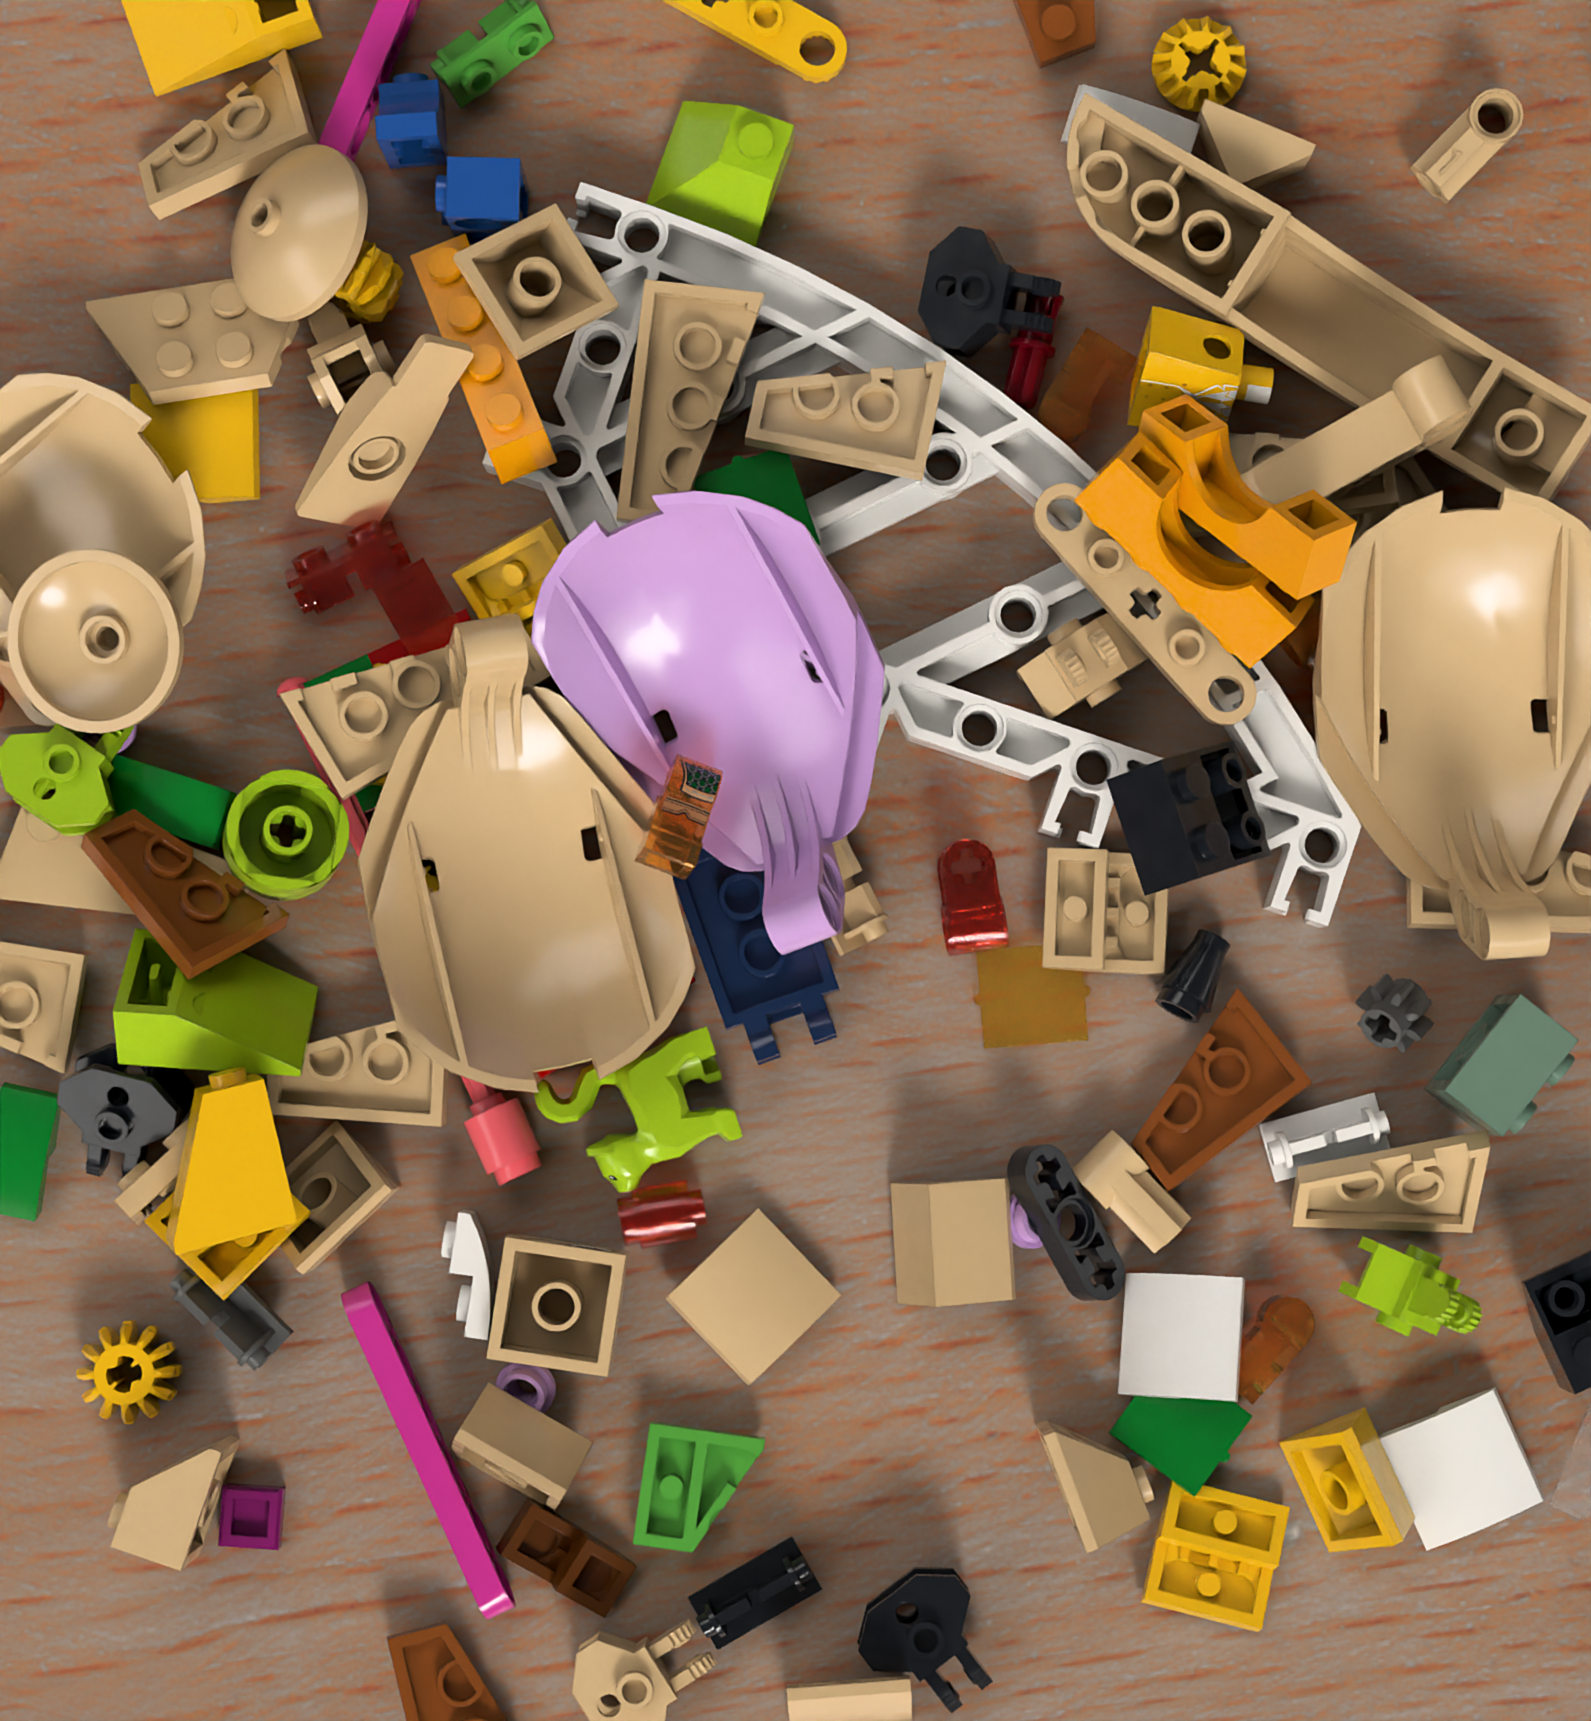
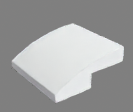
(1181, 1336)
(1462, 1468)

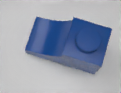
(412, 122)

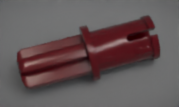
(1031, 354)

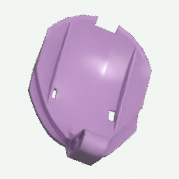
(710, 622)

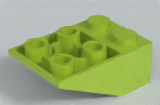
(215, 1021)

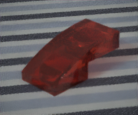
(417, 608)

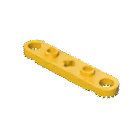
(772, 31)

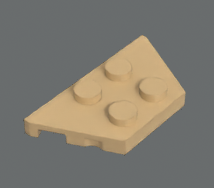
(193, 340)

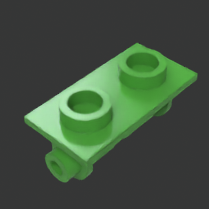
(471, 66)

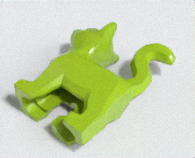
(658, 1107)

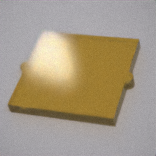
(1028, 1002)

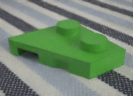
(688, 1482)

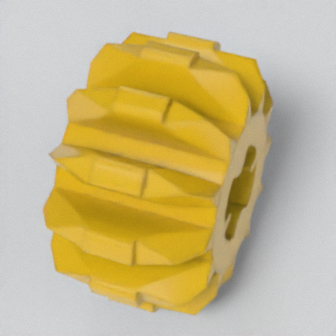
(370, 286)
(116, 1352)

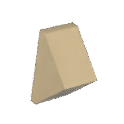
(1249, 148)

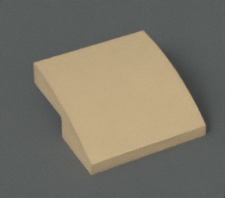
(1100, 915)
(753, 1297)
(851, 1700)

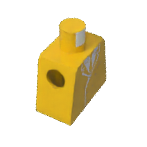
(1194, 359)

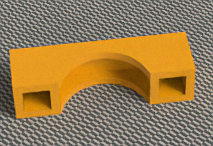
(493, 377)
(1138, 508)
(1291, 543)

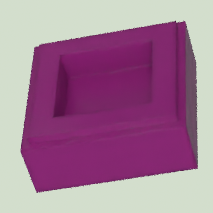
(251, 1516)

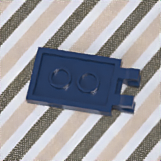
(744, 969)

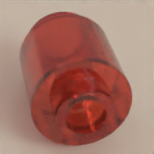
(661, 1214)

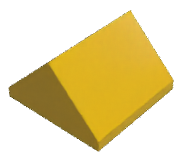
(1349, 1484)

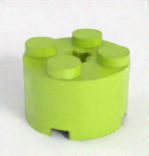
(314, 816)

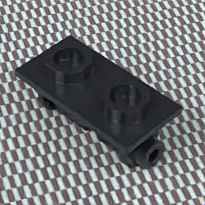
(754, 1593)

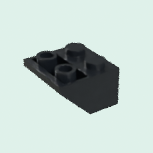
(1188, 817)
(1562, 1319)

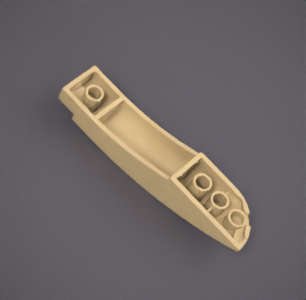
(1311, 300)

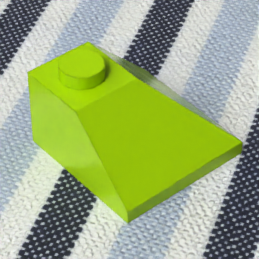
(723, 168)

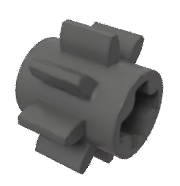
(1394, 1013)

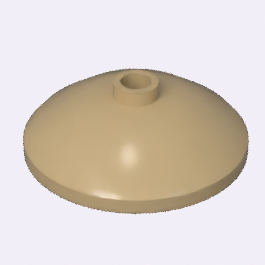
(299, 232)
(62, 649)

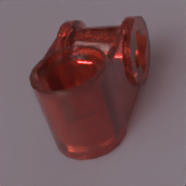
(974, 911)

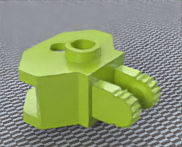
(62, 762)
(1412, 1291)

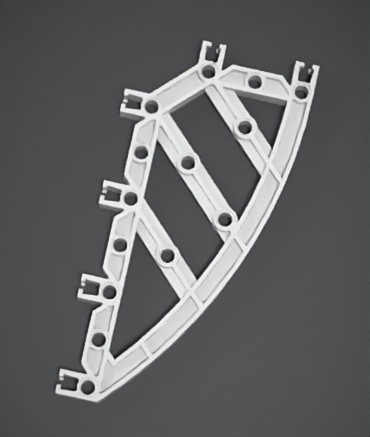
(987, 435)

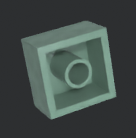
(1503, 1065)

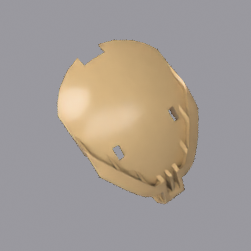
(90, 479)
(1454, 636)
(526, 943)

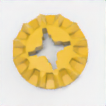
(1171, 63)

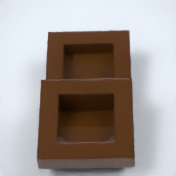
(566, 1557)

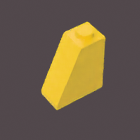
(229, 1166)

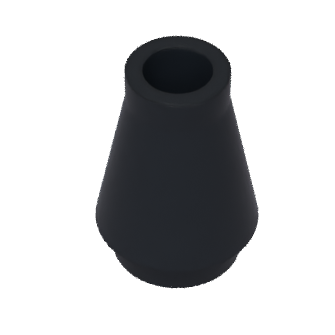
(1192, 980)

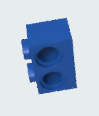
(481, 195)

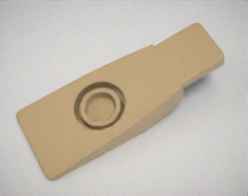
(382, 435)

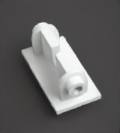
(1324, 1135)

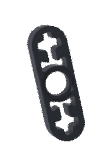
(1043, 1210)

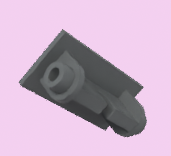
(242, 1319)

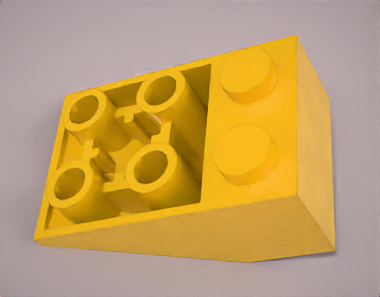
(205, 38)

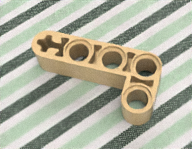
(1365, 443)

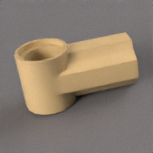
(1466, 145)
(1121, 1182)

